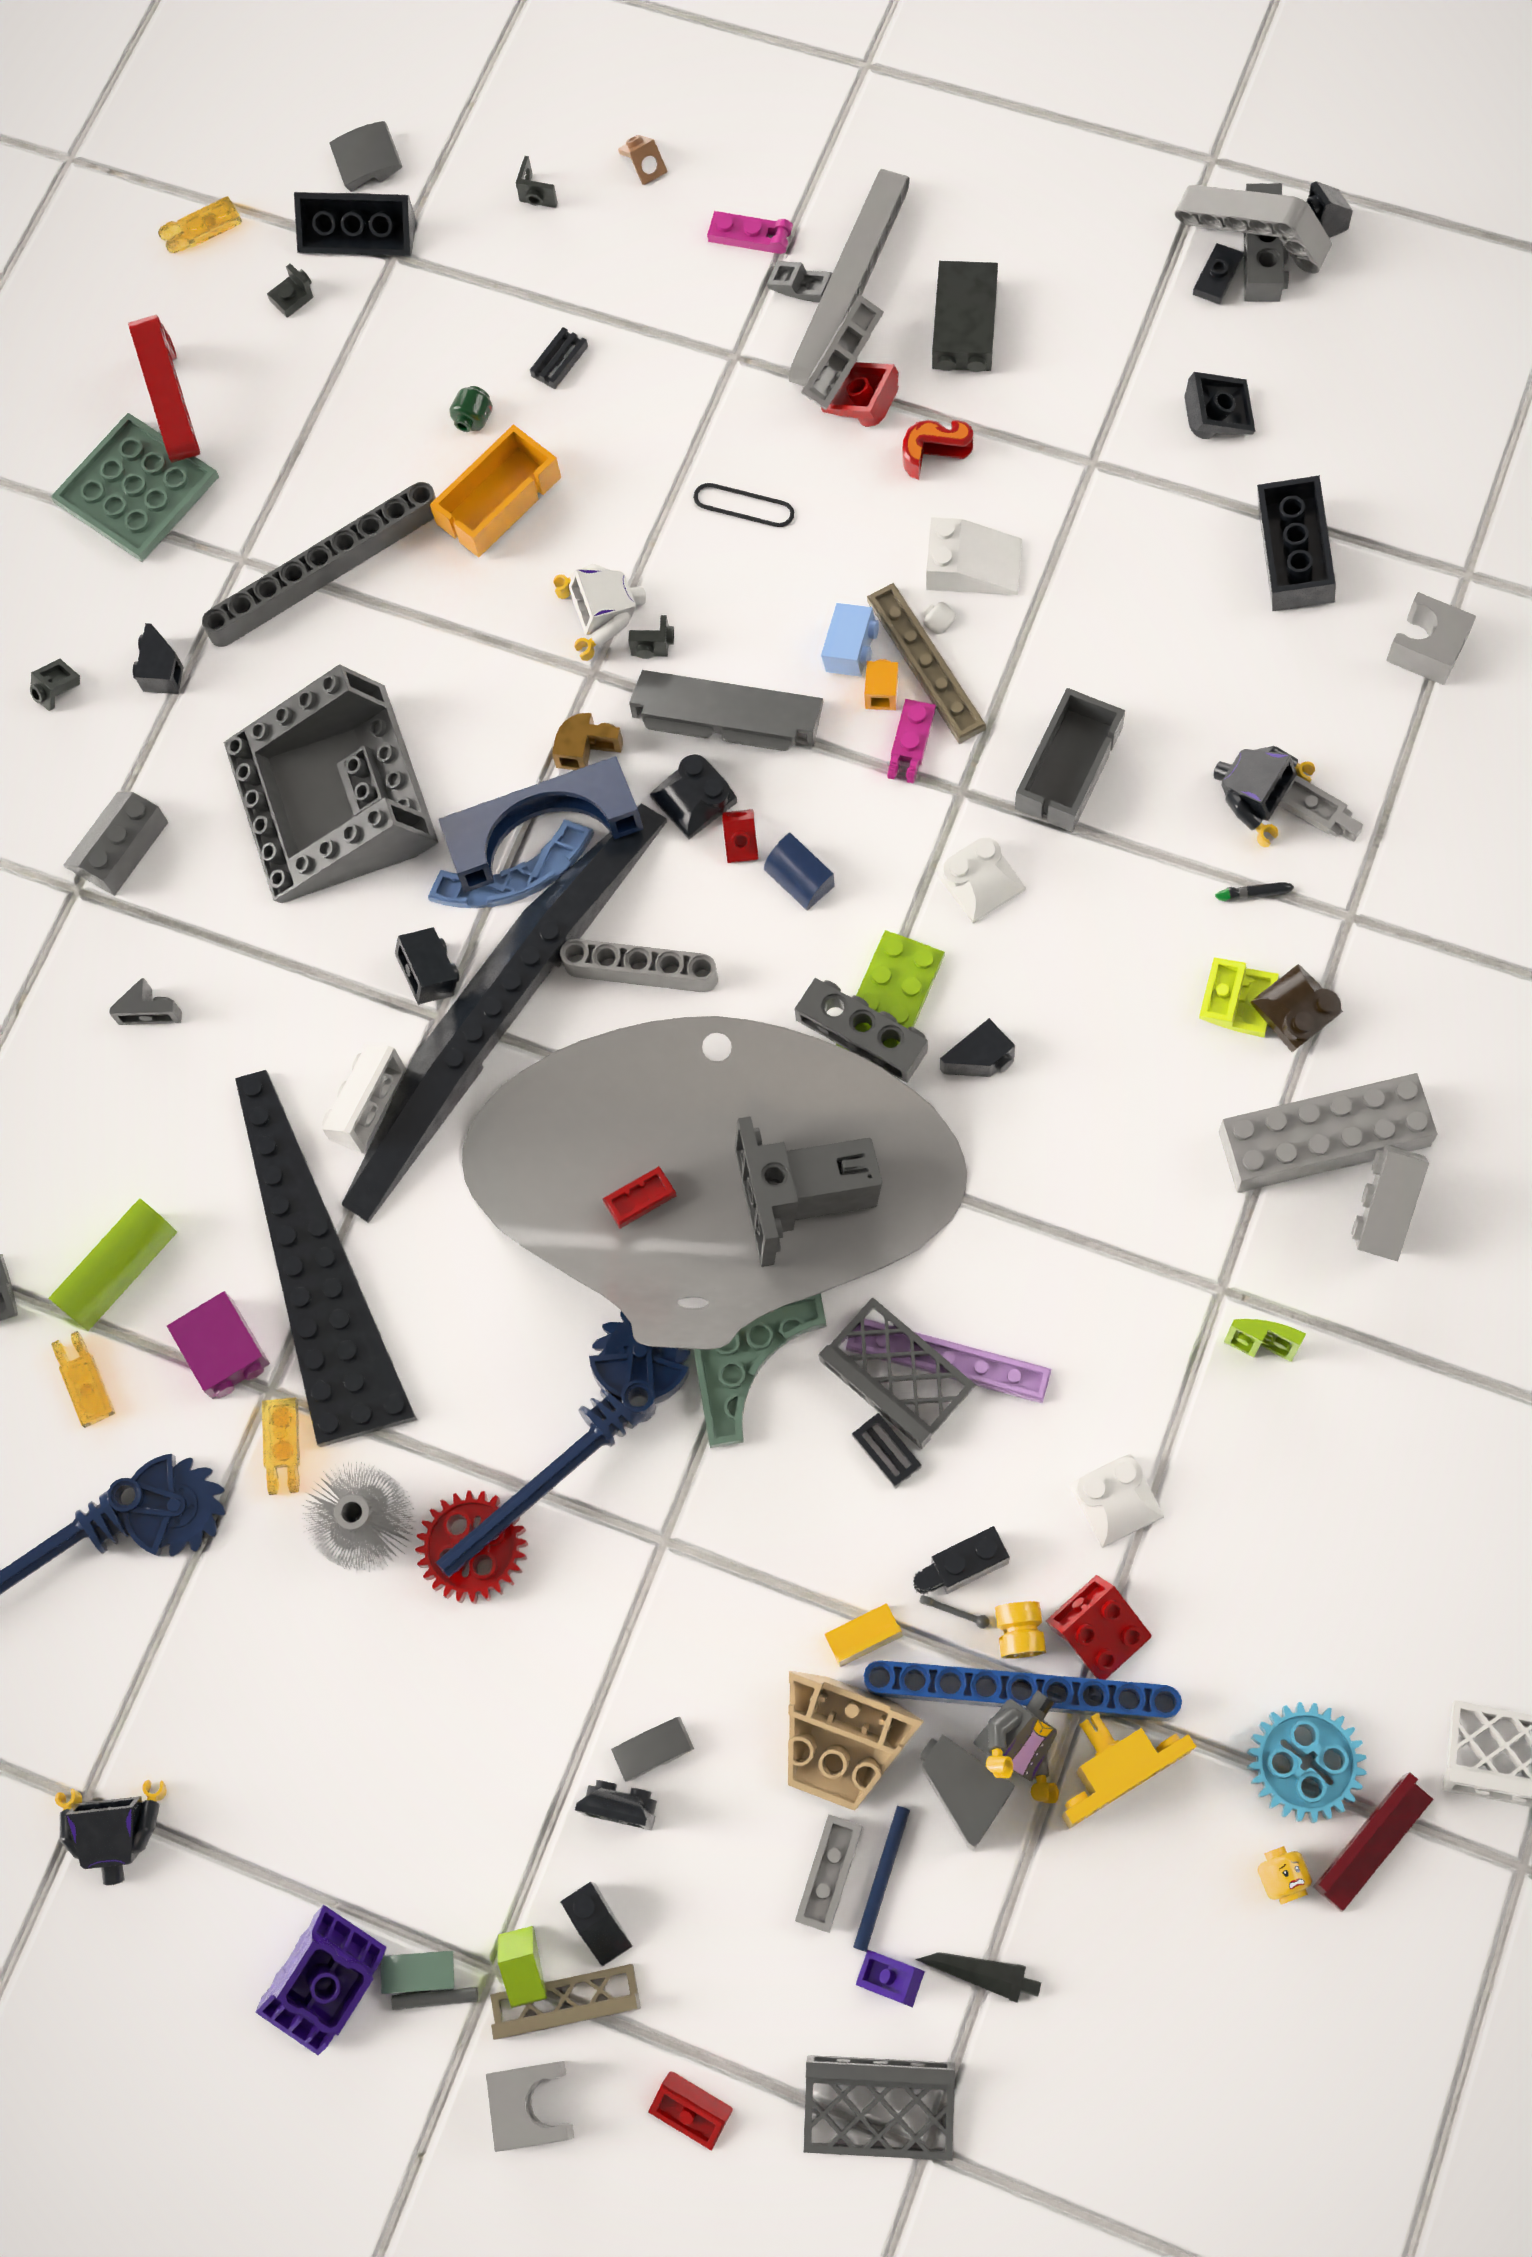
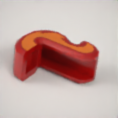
(934, 439)

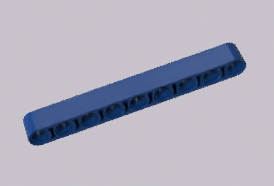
(1005, 1680)

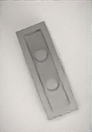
(828, 1873)

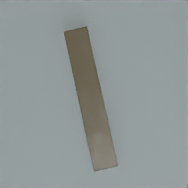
(926, 663)

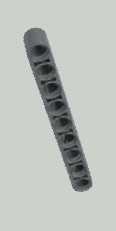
(314, 577)

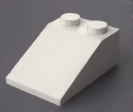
(972, 558)

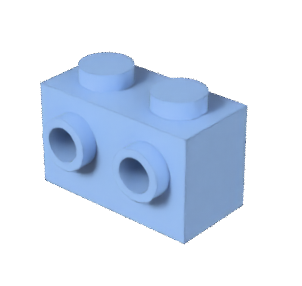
(849, 639)

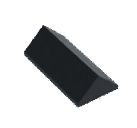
(354, 223)

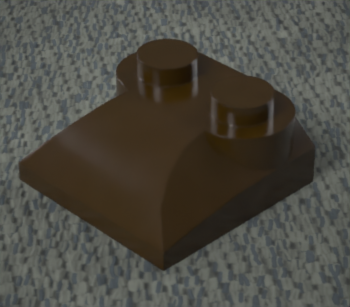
(1297, 1007)

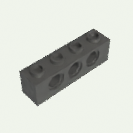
(1264, 259)
(898, 1061)

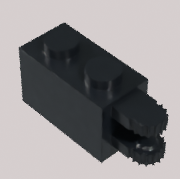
(963, 1563)

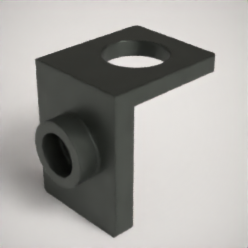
(534, 192)

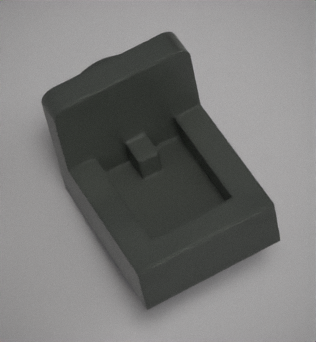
(652, 642)

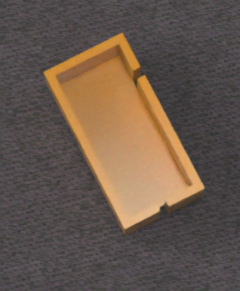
(495, 490)

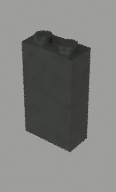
(964, 316)

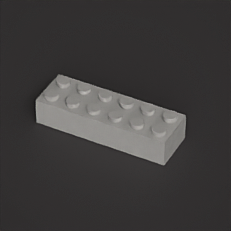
(1326, 1132)

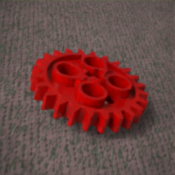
(439, 1540)

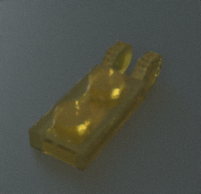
(200, 225)
(83, 1382)
(281, 1442)

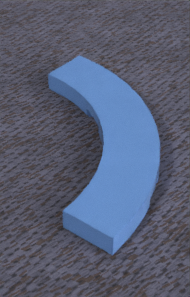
(521, 879)

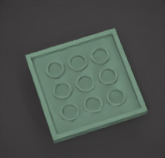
(132, 488)

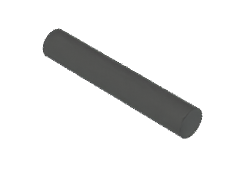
(434, 1998)

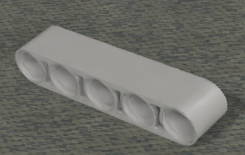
(627, 955)

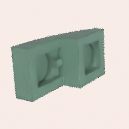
(417, 1972)

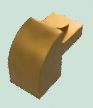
(579, 736)

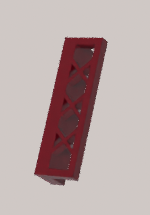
(1373, 1842)

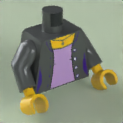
(1020, 1742)

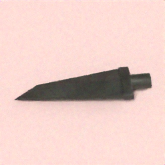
(993, 1976)

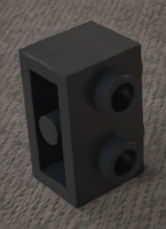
(426, 965)

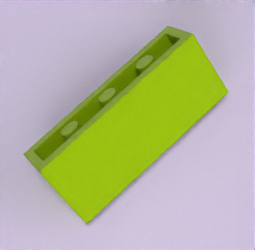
(113, 1264)

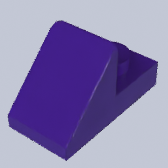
(890, 1978)

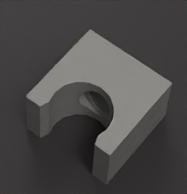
(1436, 654)
(512, 2111)

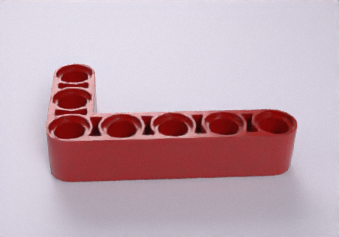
(156, 359)

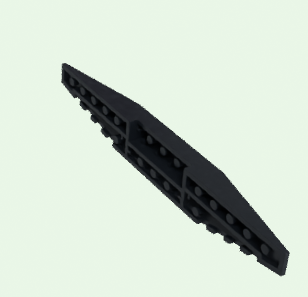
(487, 1008)

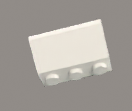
(364, 1097)

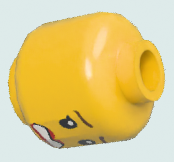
(1284, 1875)

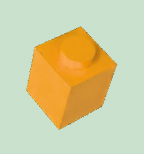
(881, 685)

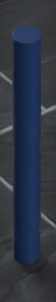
(881, 1878)

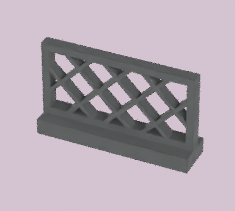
(875, 1393)
(879, 2073)

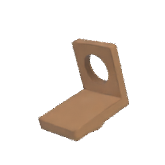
(637, 149)

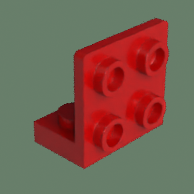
(1100, 1627)

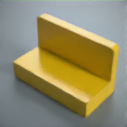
(863, 1635)

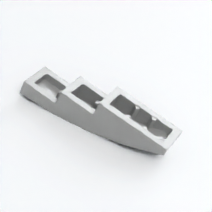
(842, 352)

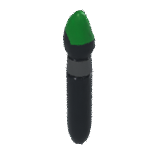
(1254, 891)

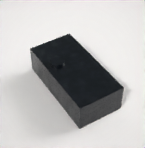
(1296, 543)

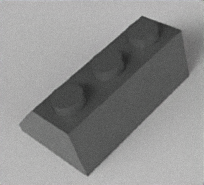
(117, 841)

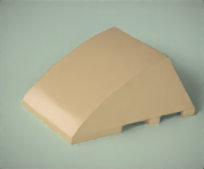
(842, 1738)

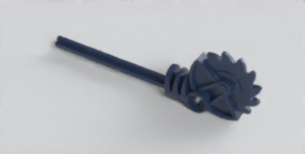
(622, 1373)
(168, 1509)

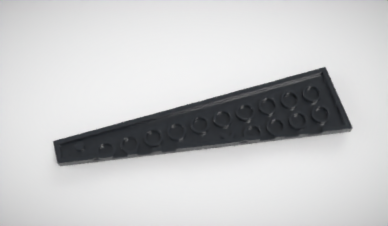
(335, 1337)

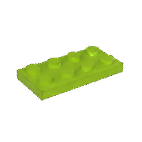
(899, 980)

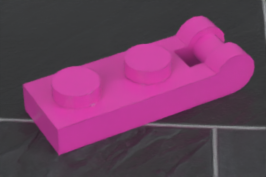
(749, 232)

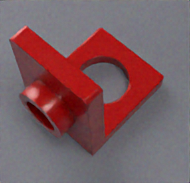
(740, 836)

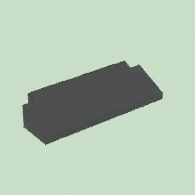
(736, 711)

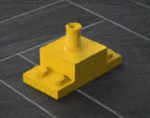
(1119, 1767)

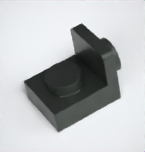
(291, 292)
(52, 681)

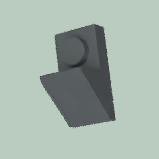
(138, 1007)

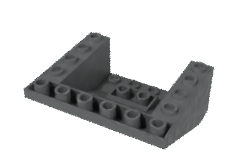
(329, 786)

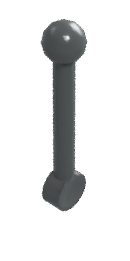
(981, 1621)

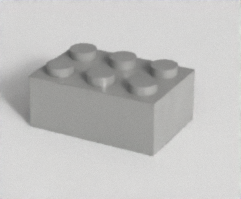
(1389, 1202)

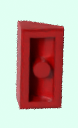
(690, 2110)

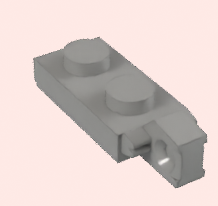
(1320, 809)

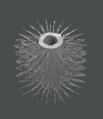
(347, 1511)

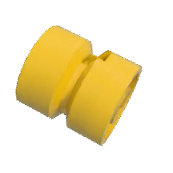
(1020, 1630)

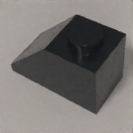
(980, 1053)
(596, 1923)

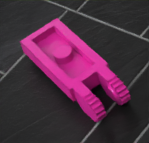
(911, 738)

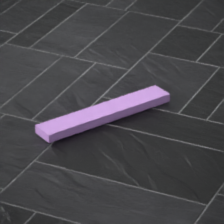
(980, 1366)

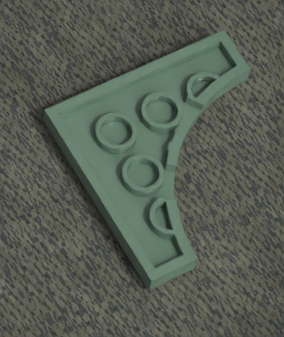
(729, 1371)

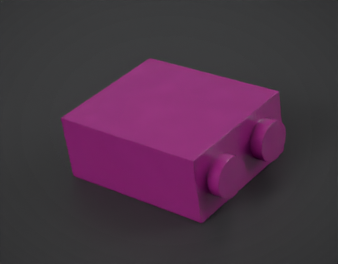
(218, 1345)

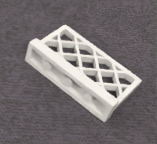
(1488, 1783)

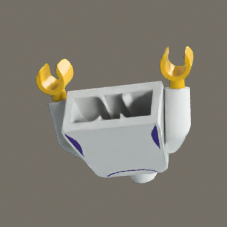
(602, 603)

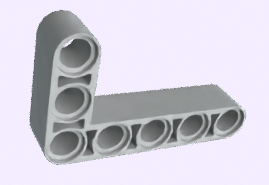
(1259, 214)

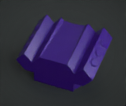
(322, 1980)

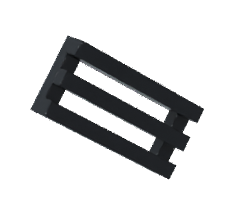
(555, 354)
(905, 1473)

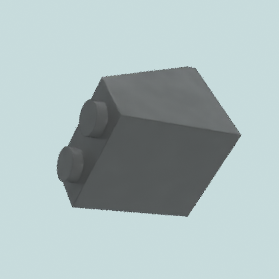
(964, 1788)

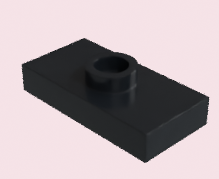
(1218, 273)

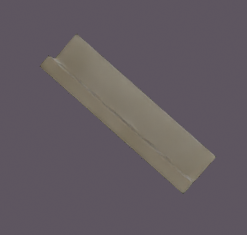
(568, 2015)

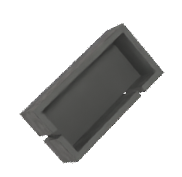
(1069, 759)

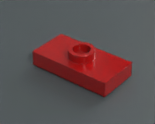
(639, 1197)

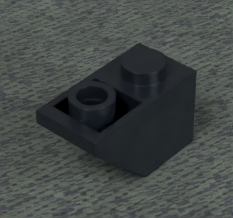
(1330, 208)
(158, 664)

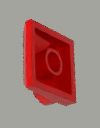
(866, 393)

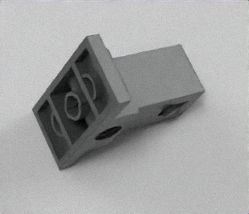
(801, 1183)

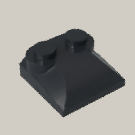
(1218, 405)
(694, 795)
(619, 1807)

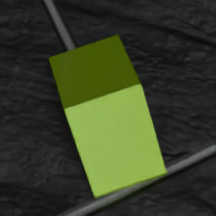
(521, 1967)

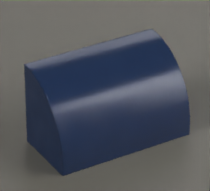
(799, 871)

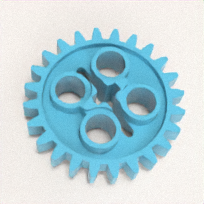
(1326, 1736)

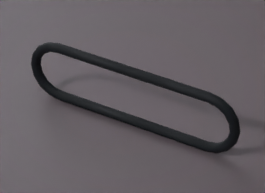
(739, 515)

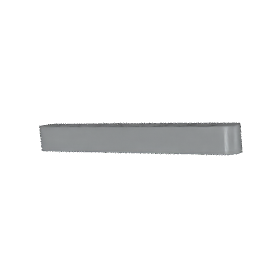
(851, 269)

